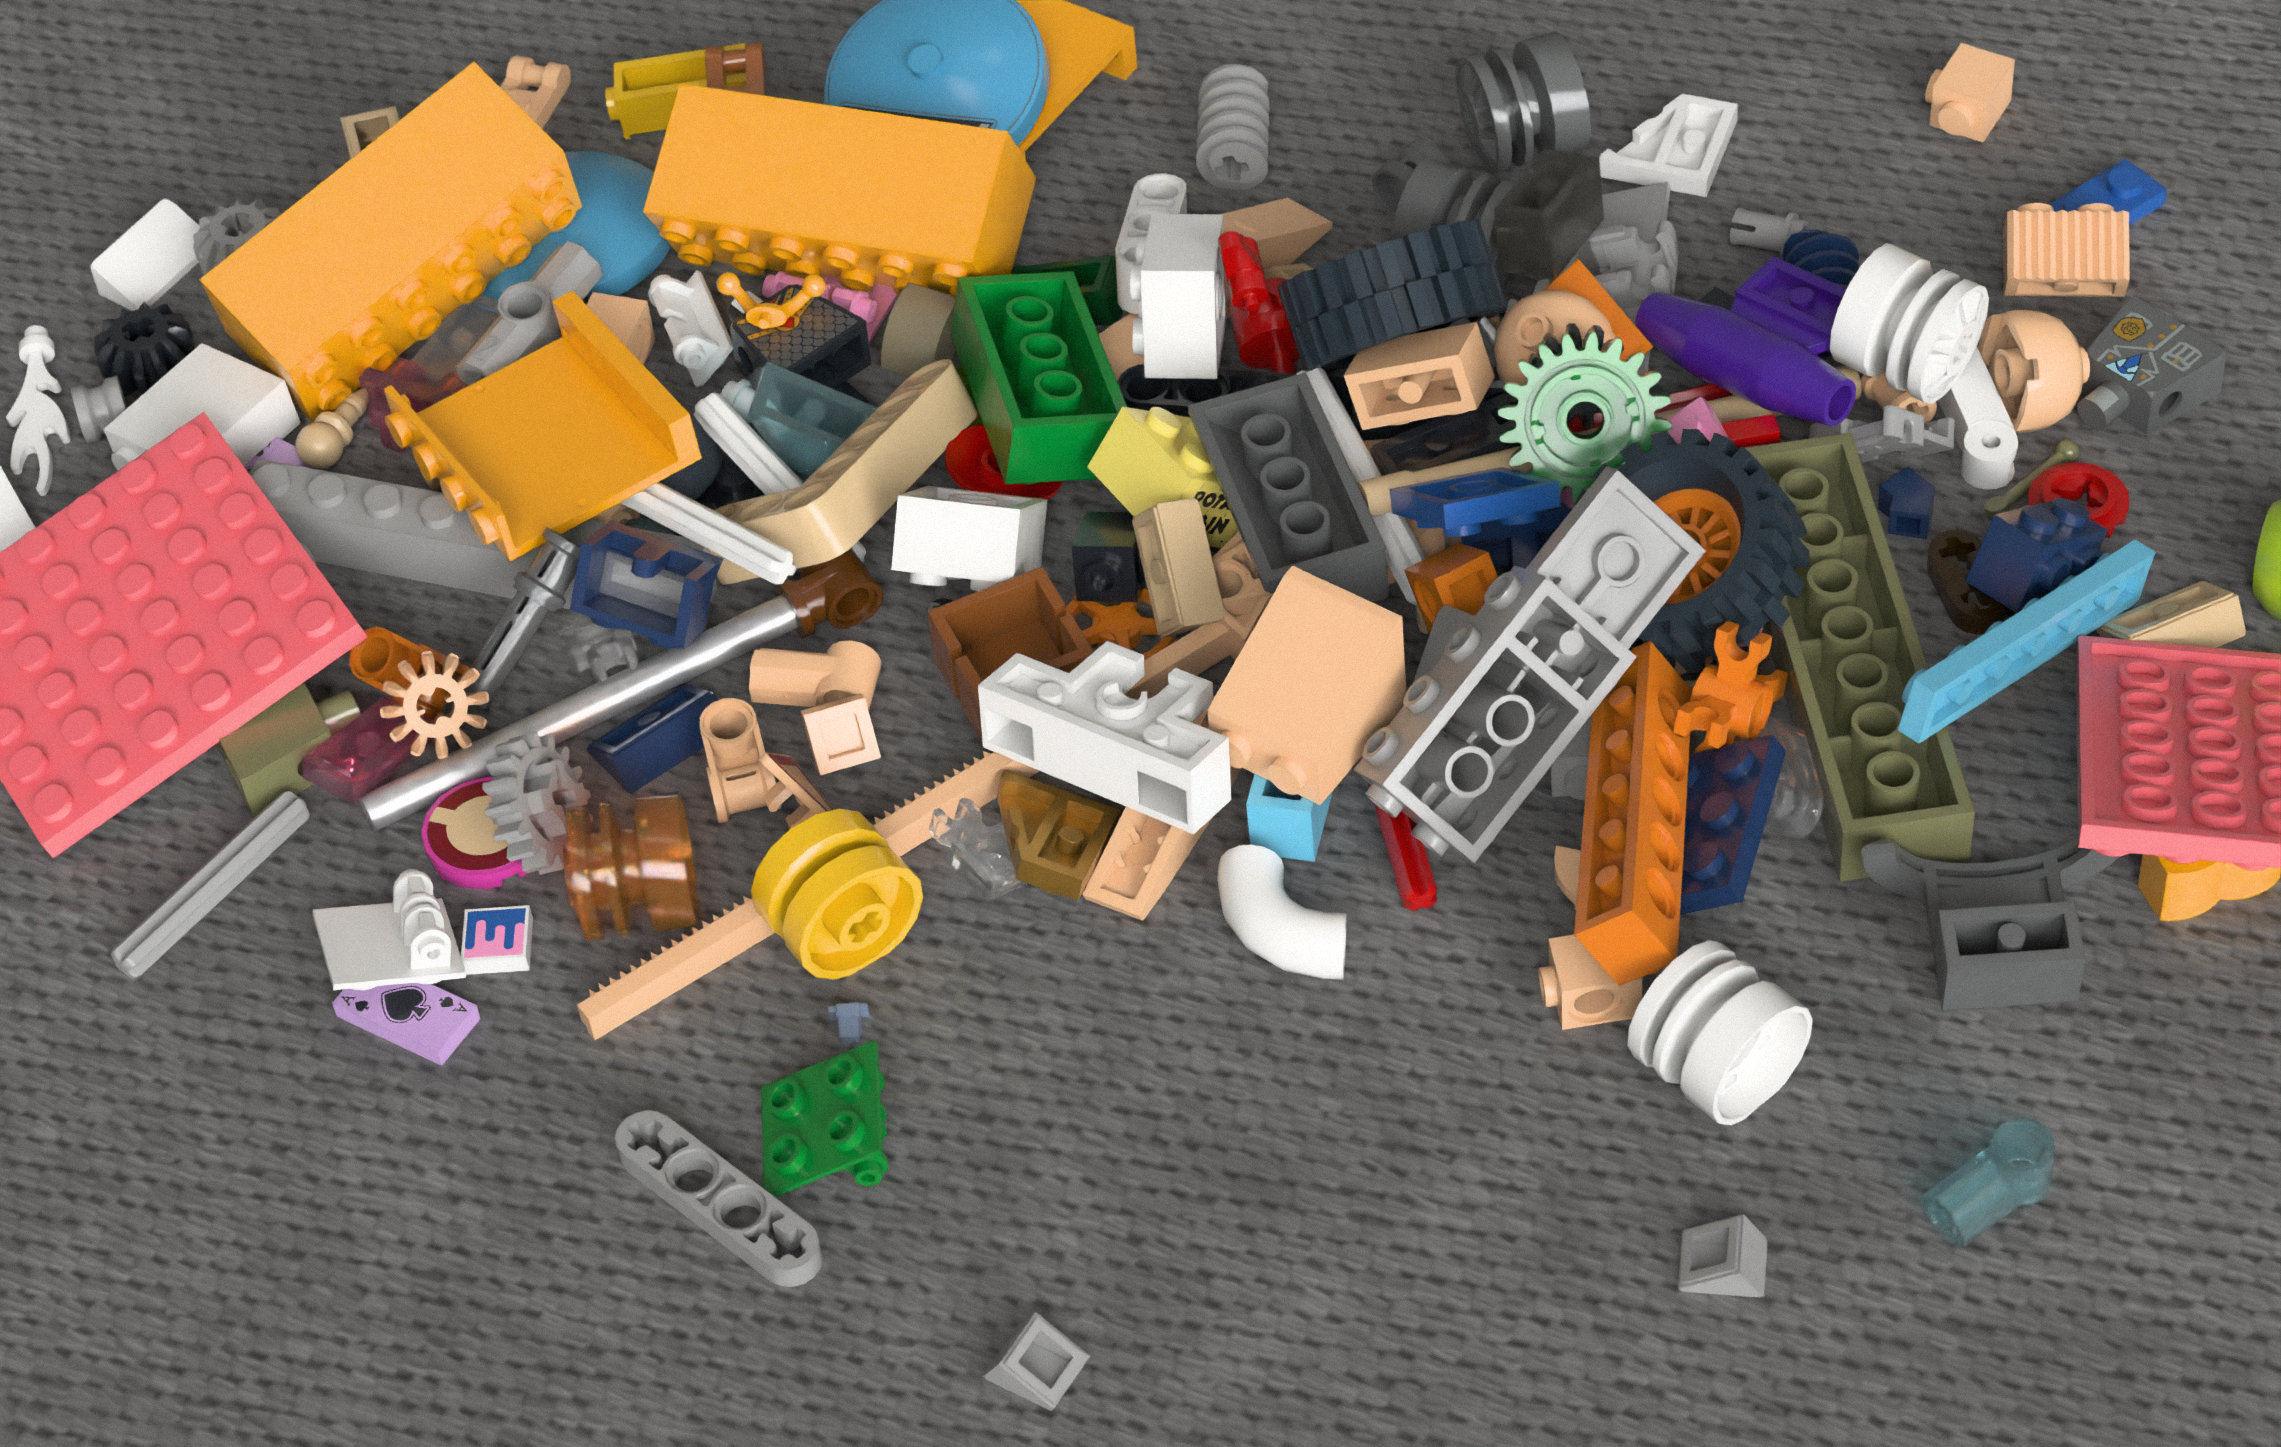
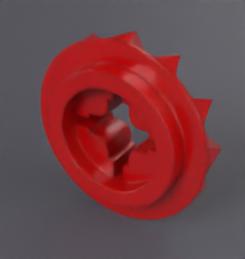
(2106, 493)

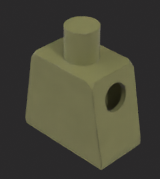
(270, 747)

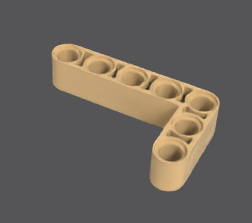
(862, 474)

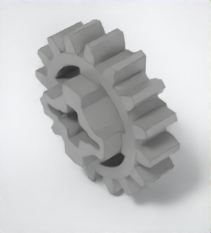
(531, 799)

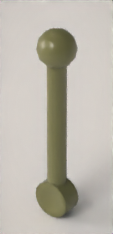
(2065, 452)

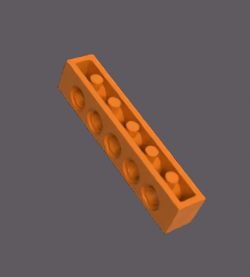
(1634, 822)

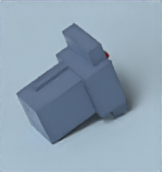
(849, 1020)

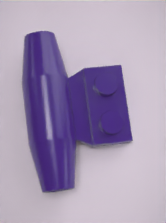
(1761, 346)

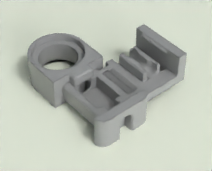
(1897, 431)

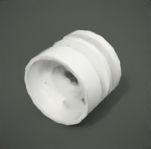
(1909, 323)
(1719, 1032)

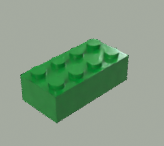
(1035, 373)

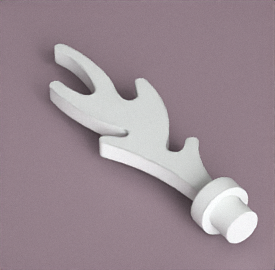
(36, 411)

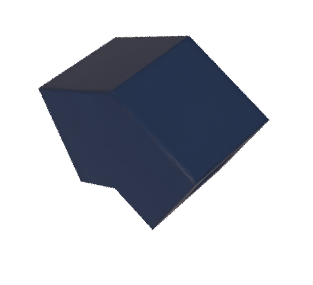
(1907, 503)

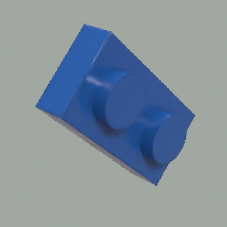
(2120, 186)

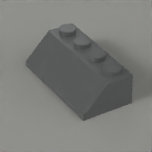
(1291, 487)

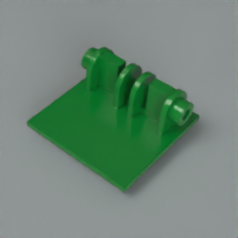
(825, 1122)

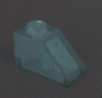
(803, 418)

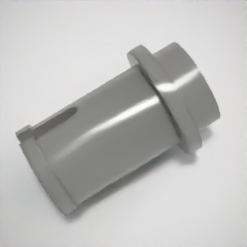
(1770, 231)

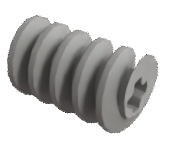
(1233, 127)

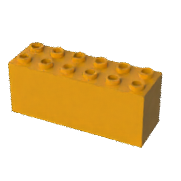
(836, 192)
(394, 241)

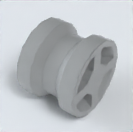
(98, 407)

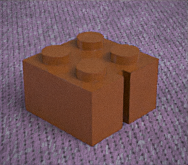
(994, 624)

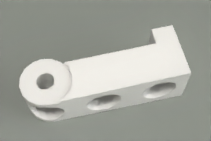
(1981, 427)

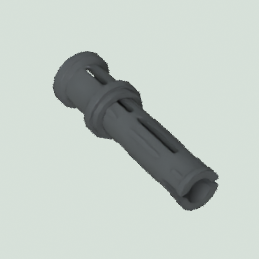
(538, 593)

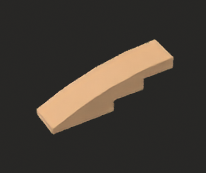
(1142, 859)

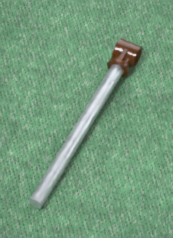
(829, 591)

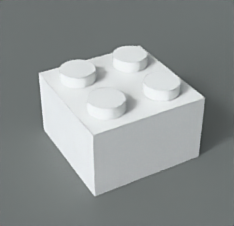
(1180, 296)
(967, 536)

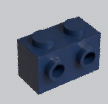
(2034, 551)

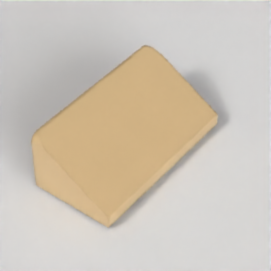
(1178, 567)
(2191, 616)

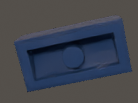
(654, 738)

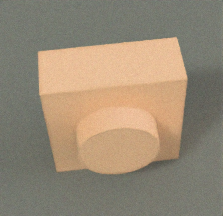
(840, 734)

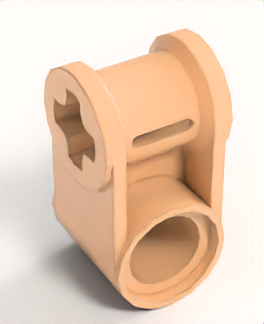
(733, 754)

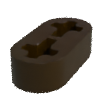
(1951, 583)

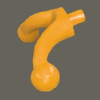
(767, 314)

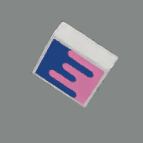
(497, 939)

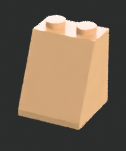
(1311, 686)

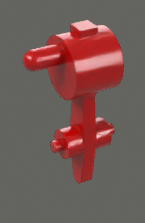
(1256, 307)

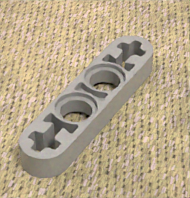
(725, 1192)

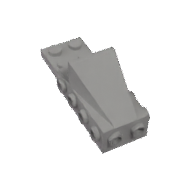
(1525, 672)

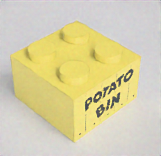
(1160, 460)

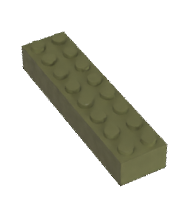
(1847, 667)

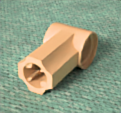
(813, 677)

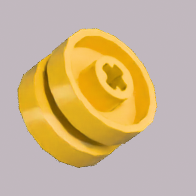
(836, 893)

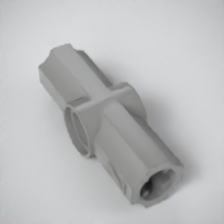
(527, 312)

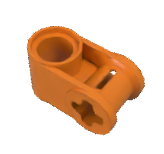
(377, 661)

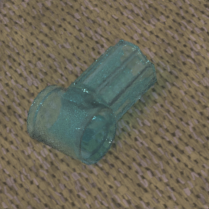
(1992, 1185)

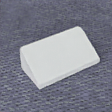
(147, 257)

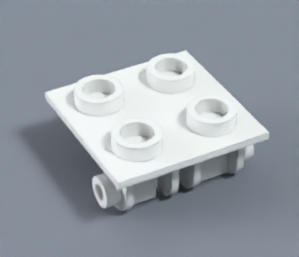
(390, 940)

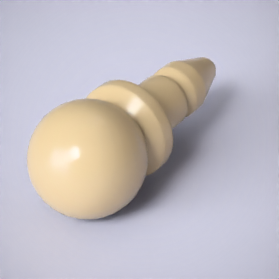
(323, 441)

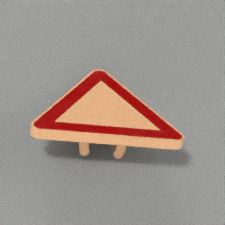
(792, 781)

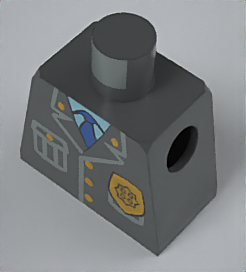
(2148, 370)

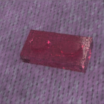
(359, 754)

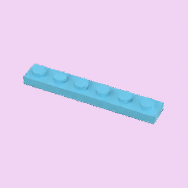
(2023, 641)

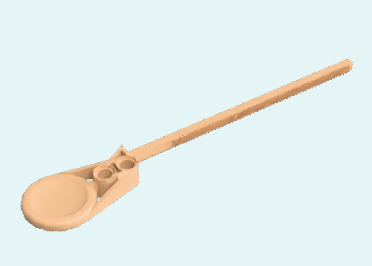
(908, 826)

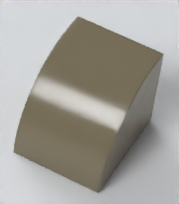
(918, 330)

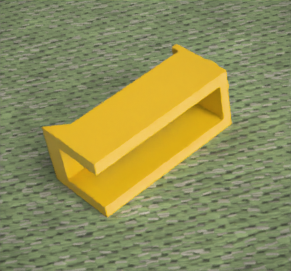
(648, 88)

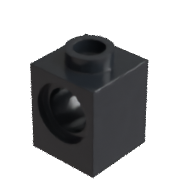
(1107, 559)

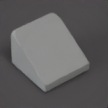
(1723, 1258)
(1037, 1362)

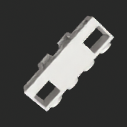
(1107, 743)

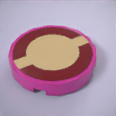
(462, 841)

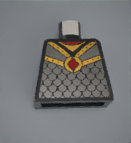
(815, 342)

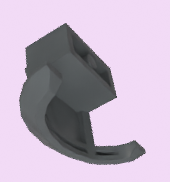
(1997, 925)

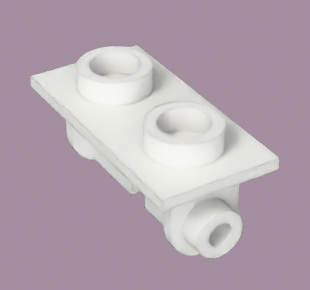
(692, 324)

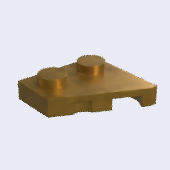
(1053, 833)

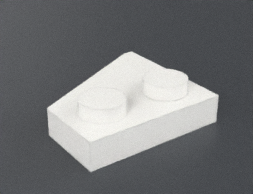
(1676, 146)

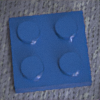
(1469, 499)

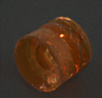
(631, 867)

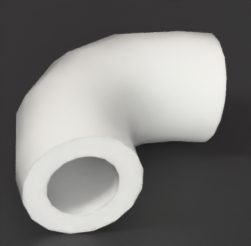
(1271, 922)

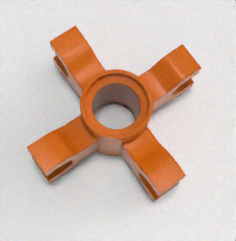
(1732, 698)

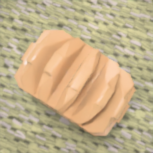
(443, 724)

